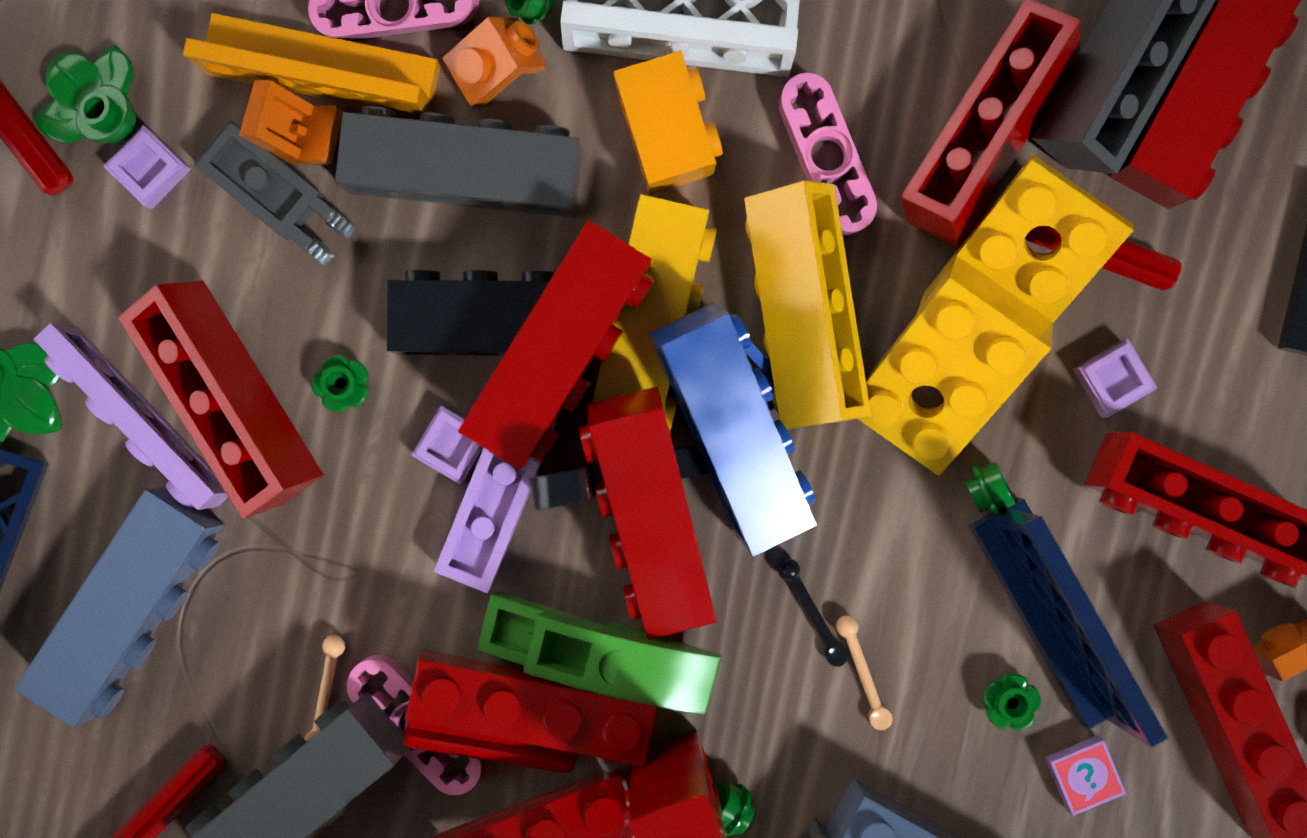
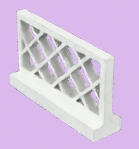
(703, 40)

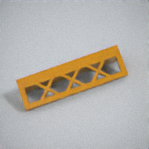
(316, 65)

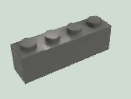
(1118, 81)
(459, 163)
(310, 776)

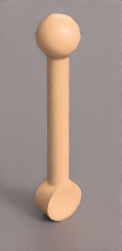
(332, 647)
(878, 715)

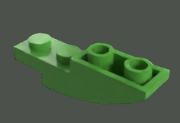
(598, 656)

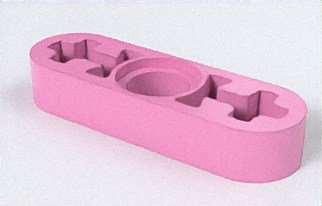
(355, 25)
(827, 109)
(400, 680)

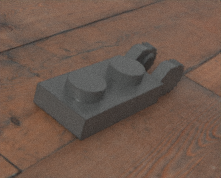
(269, 190)

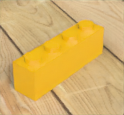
(675, 241)
(806, 305)

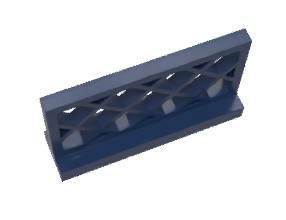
(1064, 622)

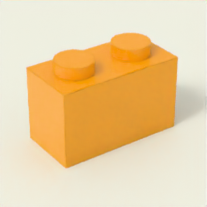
(666, 122)

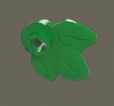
(88, 98)
(24, 394)

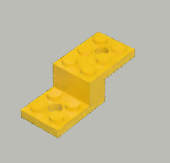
(990, 314)

